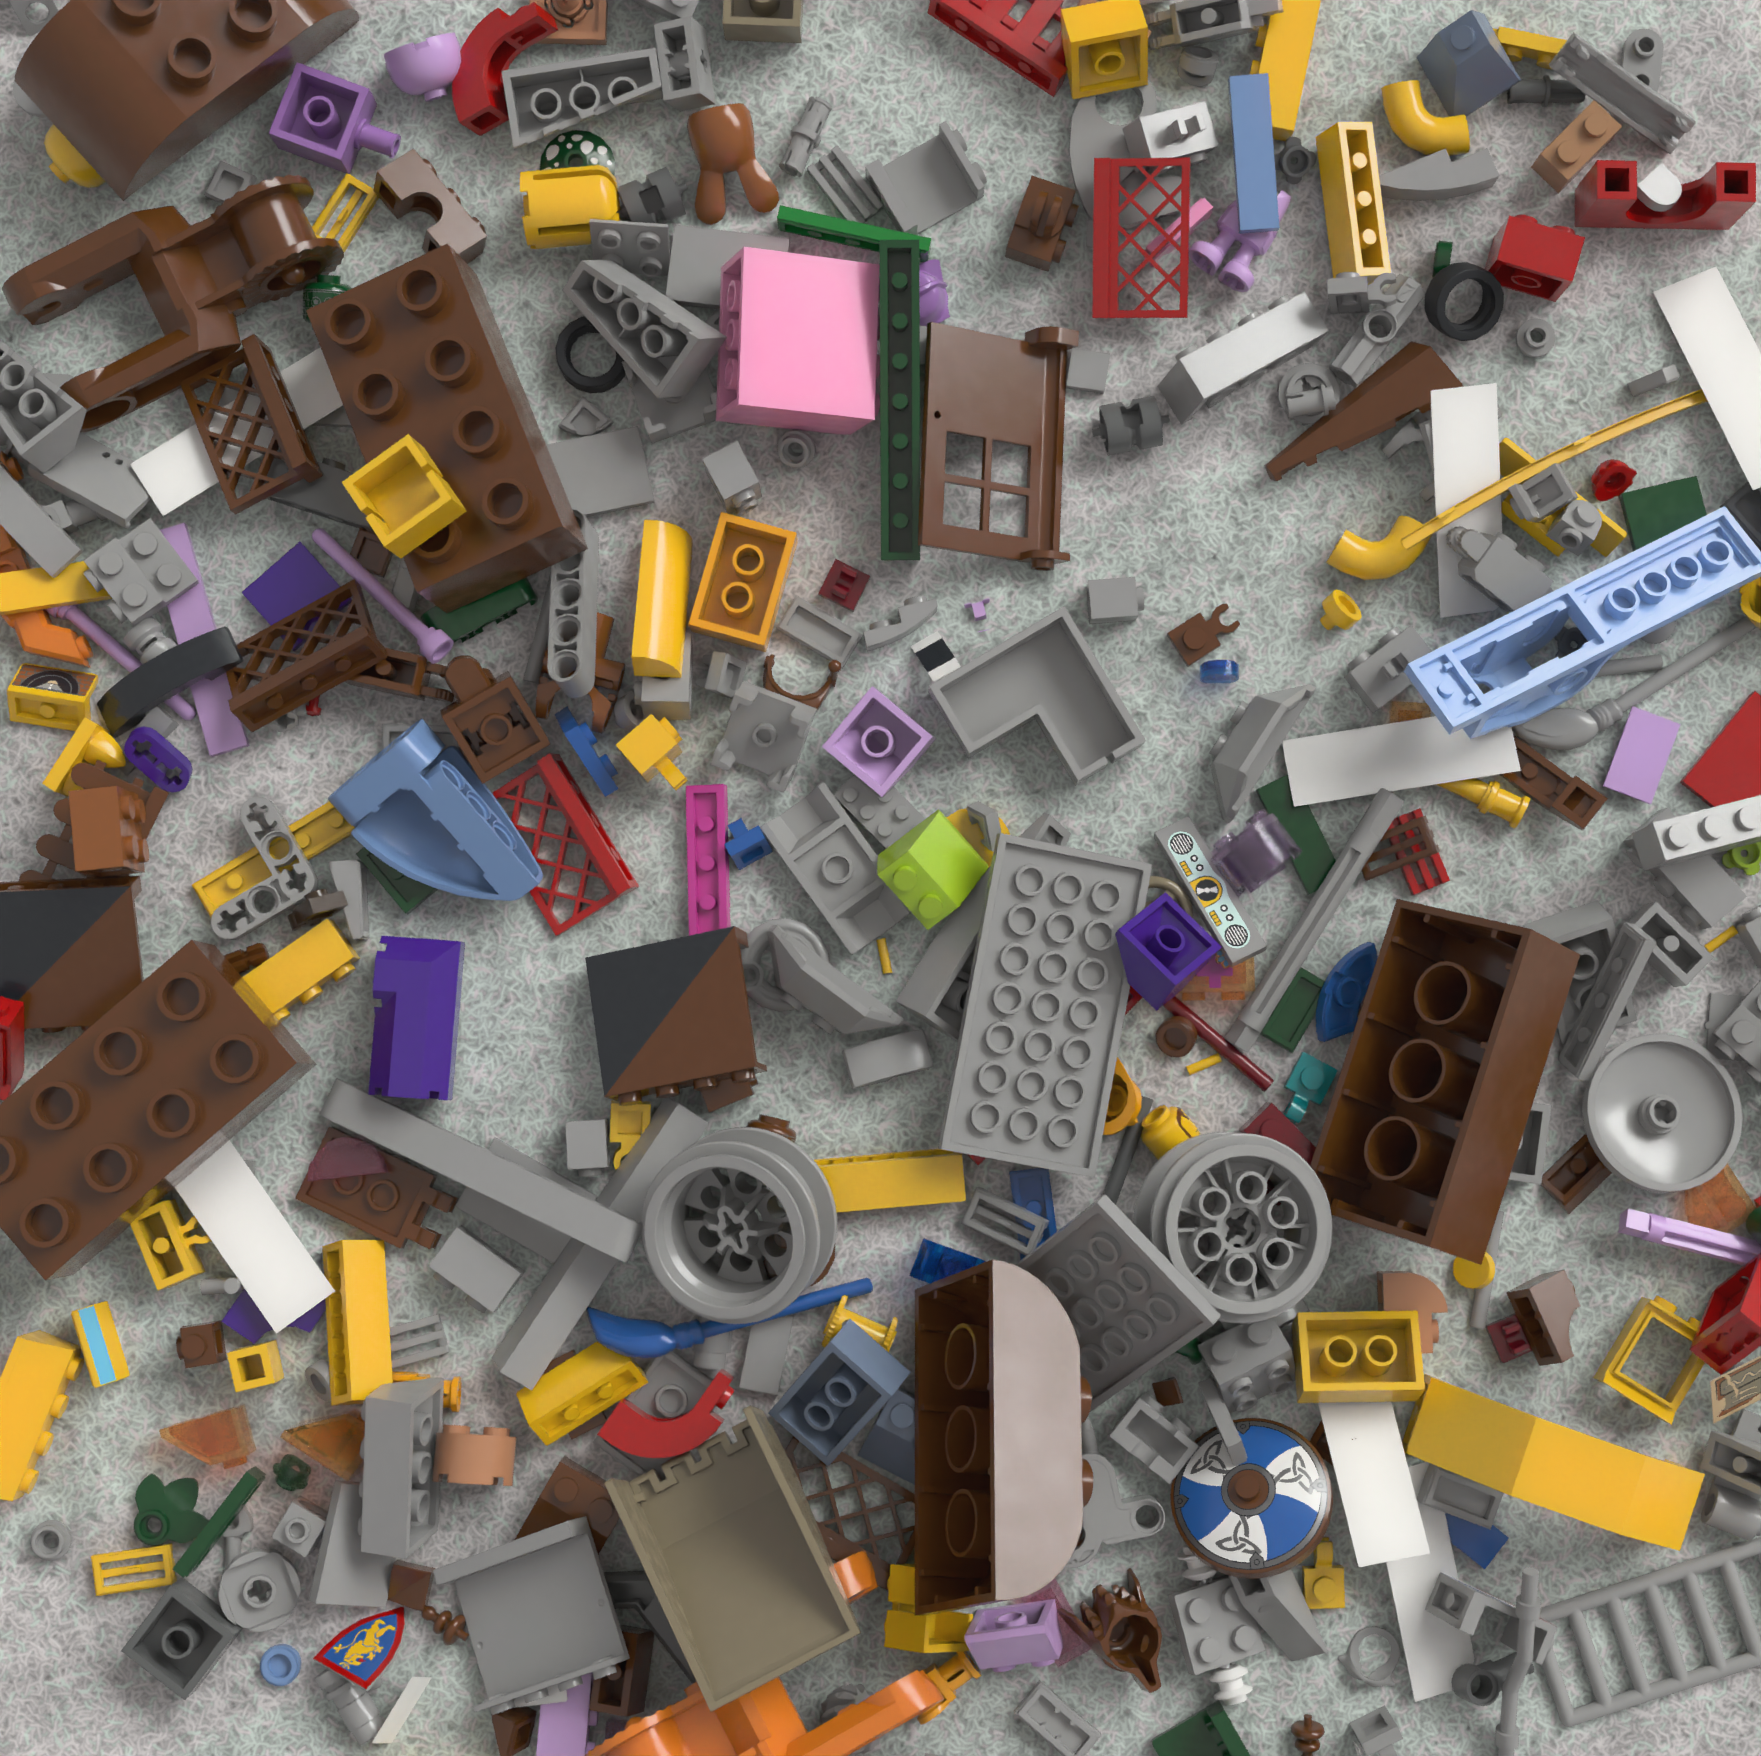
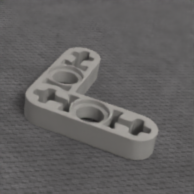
(277, 884)

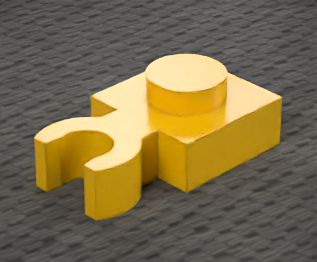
(626, 1126)

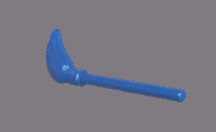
(655, 1339)

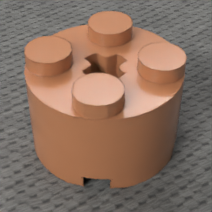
(474, 1457)

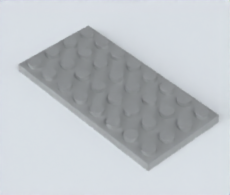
(1043, 1007)

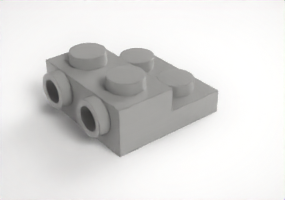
(139, 573)
(1741, 1033)

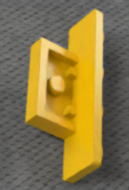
(1514, 458)

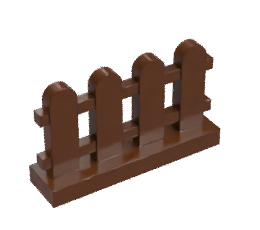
(59, 849)

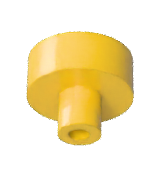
(1340, 611)

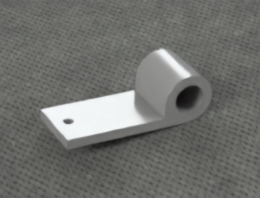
(1729, 1505)

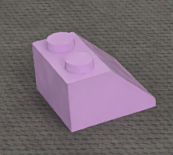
(878, 742)
(1015, 1635)

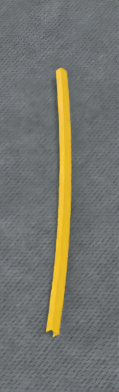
(1559, 456)

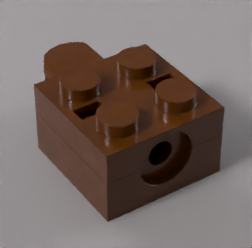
(490, 718)

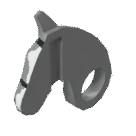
(1097, 138)

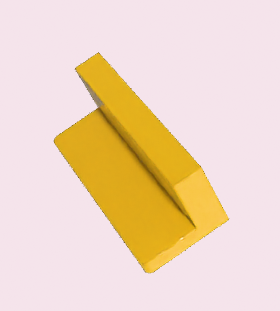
(579, 1391)

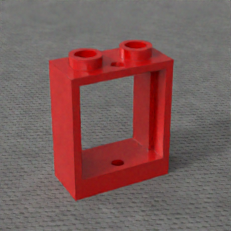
(1731, 1320)

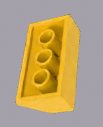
(29, 1401)

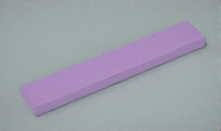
(191, 618)

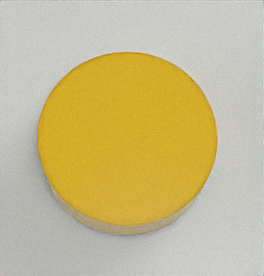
(1472, 1274)

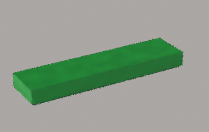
(844, 231)

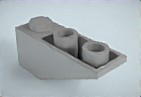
(1282, 1613)

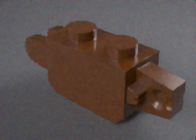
(403, 676)

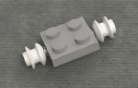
(1214, 1629)

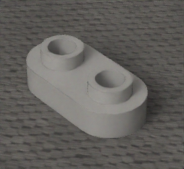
(1641, 64)

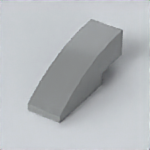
(1439, 178)

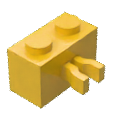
(652, 749)
(168, 1244)

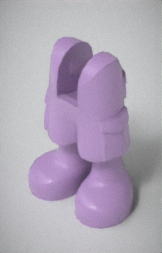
(1252, 245)

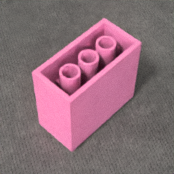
(798, 342)

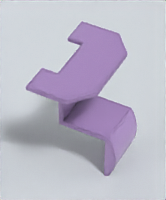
(978, 609)

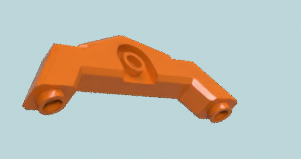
(35, 627)

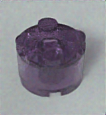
(1254, 853)

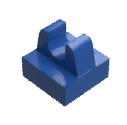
(746, 845)

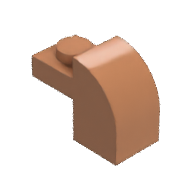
(1412, 1293)

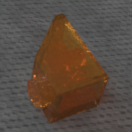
(214, 1437)

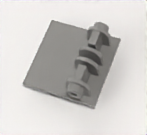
(632, 245)

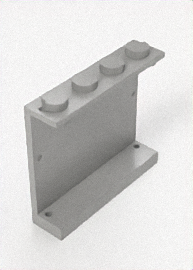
(537, 1614)

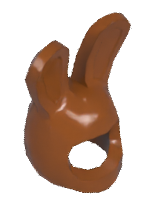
(725, 144)

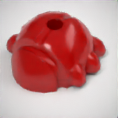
(1619, 476)

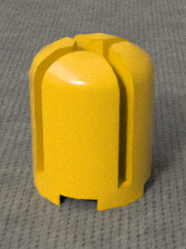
(564, 202)

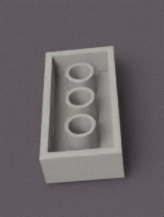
(883, 817)

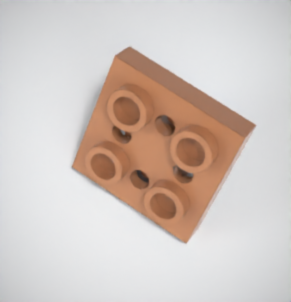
(588, 26)

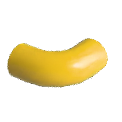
(1419, 128)
(1377, 558)

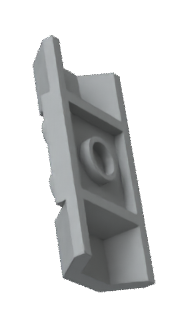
(835, 868)

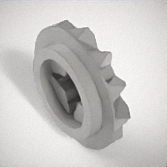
(1313, 376)

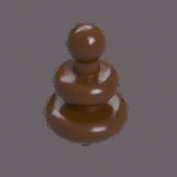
(442, 1622)
(1307, 1735)

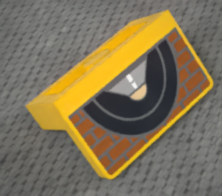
(50, 696)

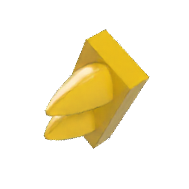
(86, 746)

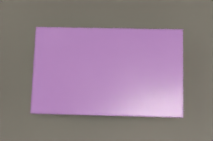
(1641, 755)

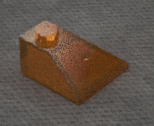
(331, 1441)

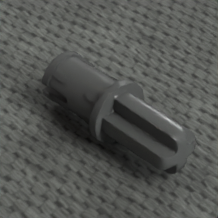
(1544, 92)

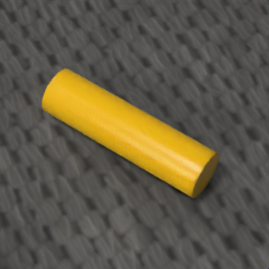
(1721, 939)
(884, 956)
(1203, 1064)

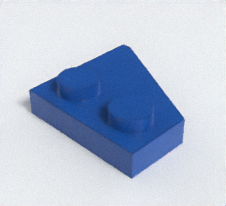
(582, 740)

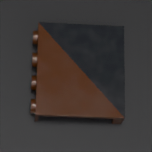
(69, 948)
(672, 1016)

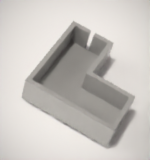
(1043, 677)

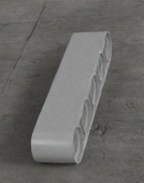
(576, 619)

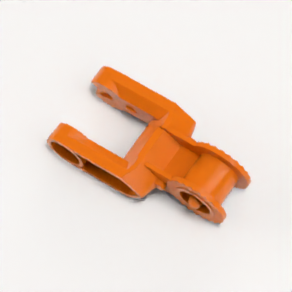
(766, 1718)

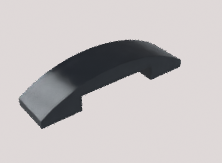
(166, 676)

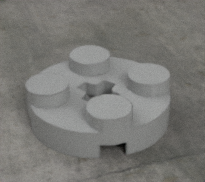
(249, 1611)

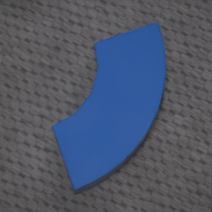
(1344, 992)

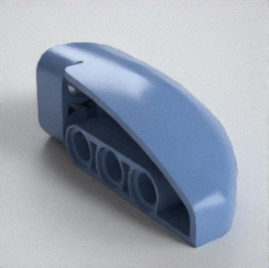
(436, 820)

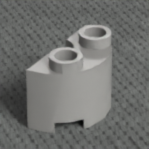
(1153, 1438)

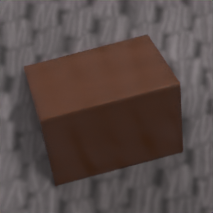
(1167, 1392)

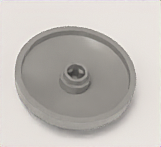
(1662, 1113)

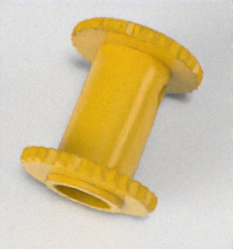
(880, 1333)

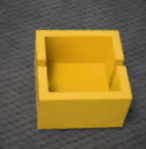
(405, 493)
(920, 1633)

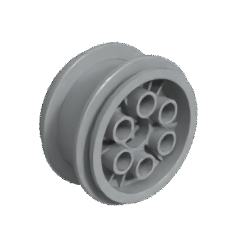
(1181, 1183)
(682, 1245)

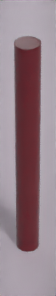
(1221, 1045)

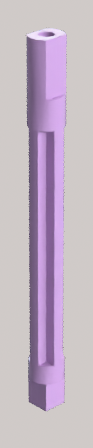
(1688, 1237)

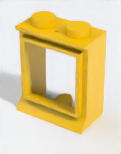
(1610, 1373)

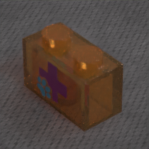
(1221, 978)

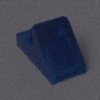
(940, 1261)

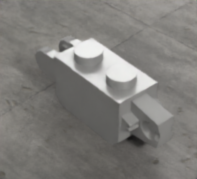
(1210, 20)
(1498, 569)

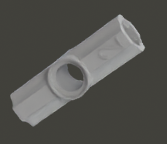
(1363, 347)

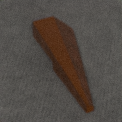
(1372, 407)

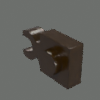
(317, 907)

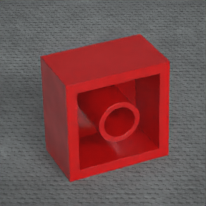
(1534, 257)

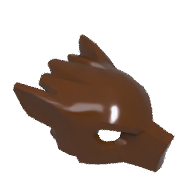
(1121, 1631)

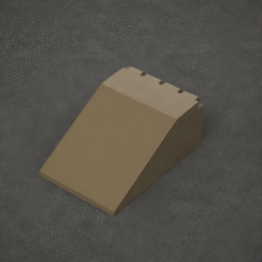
(736, 1560)

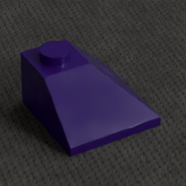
(1163, 950)

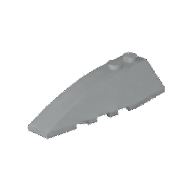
(942, 977)

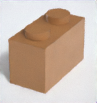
(1576, 146)

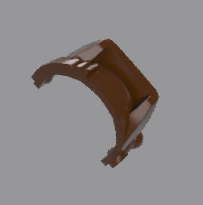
(815, 699)

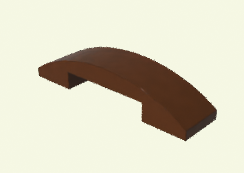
(1553, 788)

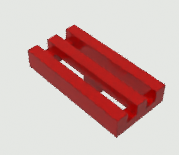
(1436, 860)

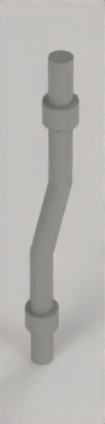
(1528, 1611)

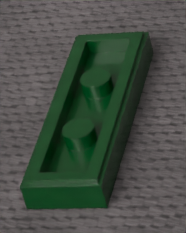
(1301, 824)
(219, 1522)

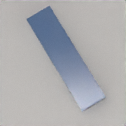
(1253, 153)

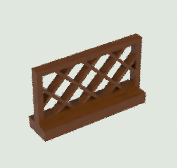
(274, 404)
(311, 672)
(837, 1544)

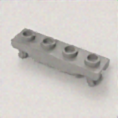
(1621, 93)

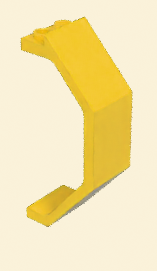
(1552, 1465)

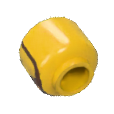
(1166, 1128)

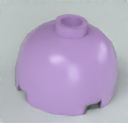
(425, 66)

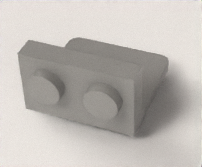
(1249, 1363)

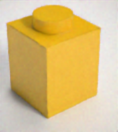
(255, 1365)

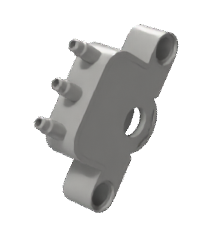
(1106, 1514)

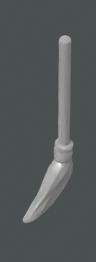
(1575, 728)

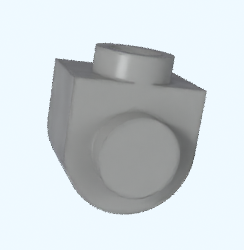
(1576, 526)

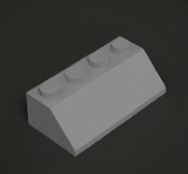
(398, 1459)

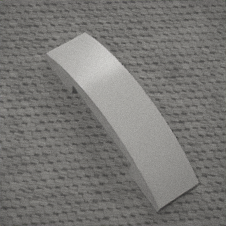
(33, 527)

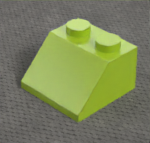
(931, 869)

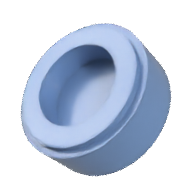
(280, 1664)

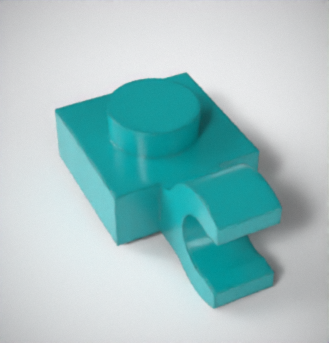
(1308, 1082)

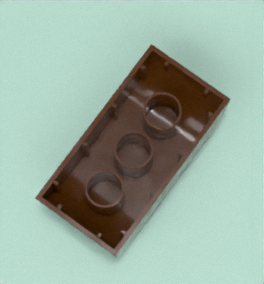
(160, 76)
(995, 1438)

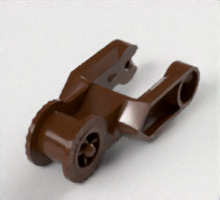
(193, 278)

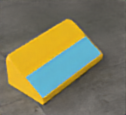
(100, 1344)

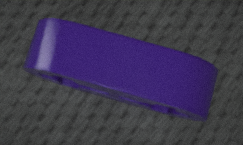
(158, 758)

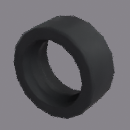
(1484, 318)
(563, 358)

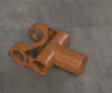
(607, 675)

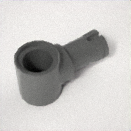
(1491, 1679)

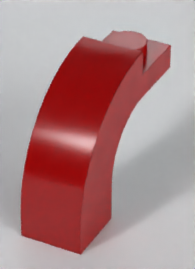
(488, 52)
(657, 1437)

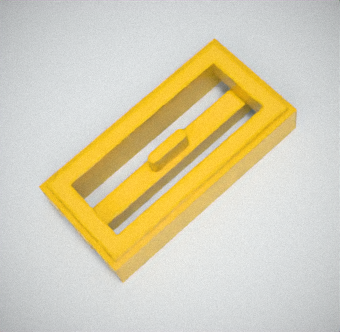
(359, 217)
(167, 1564)

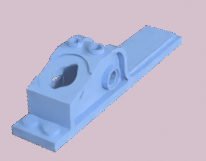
(1607, 607)

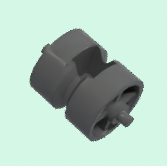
(648, 200)
(1131, 425)

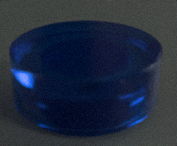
(1219, 671)

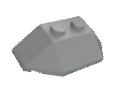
(1252, 744)
(823, 989)

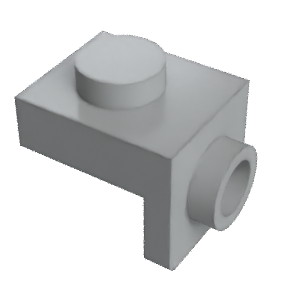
(1542, 494)

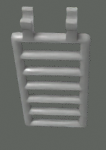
(1649, 1584)

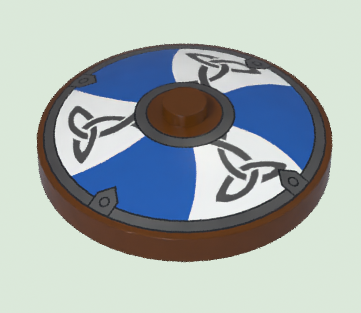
(1255, 1514)

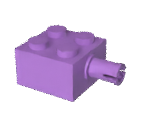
(328, 120)

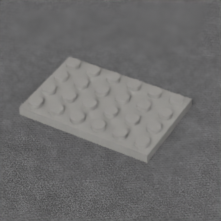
(1119, 1295)

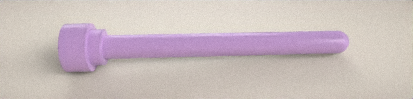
(433, 643)
(115, 650)

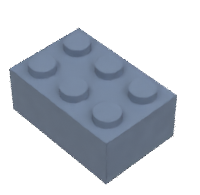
(839, 1392)

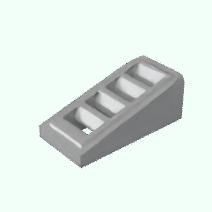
(352, 879)

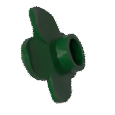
(172, 1506)

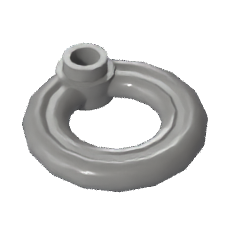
(758, 941)

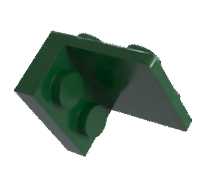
(1202, 1734)

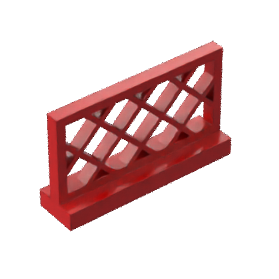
(1106, 237)
(588, 830)

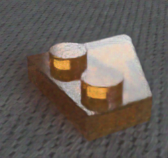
(1718, 1203)

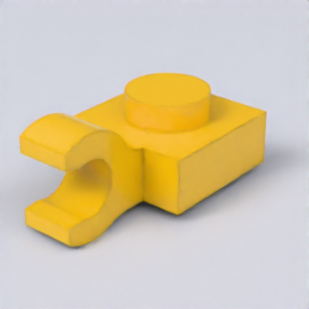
(1323, 1582)

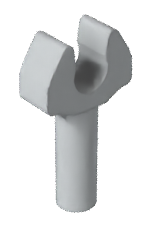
(233, 1535)

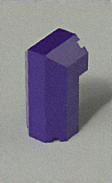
(418, 1017)

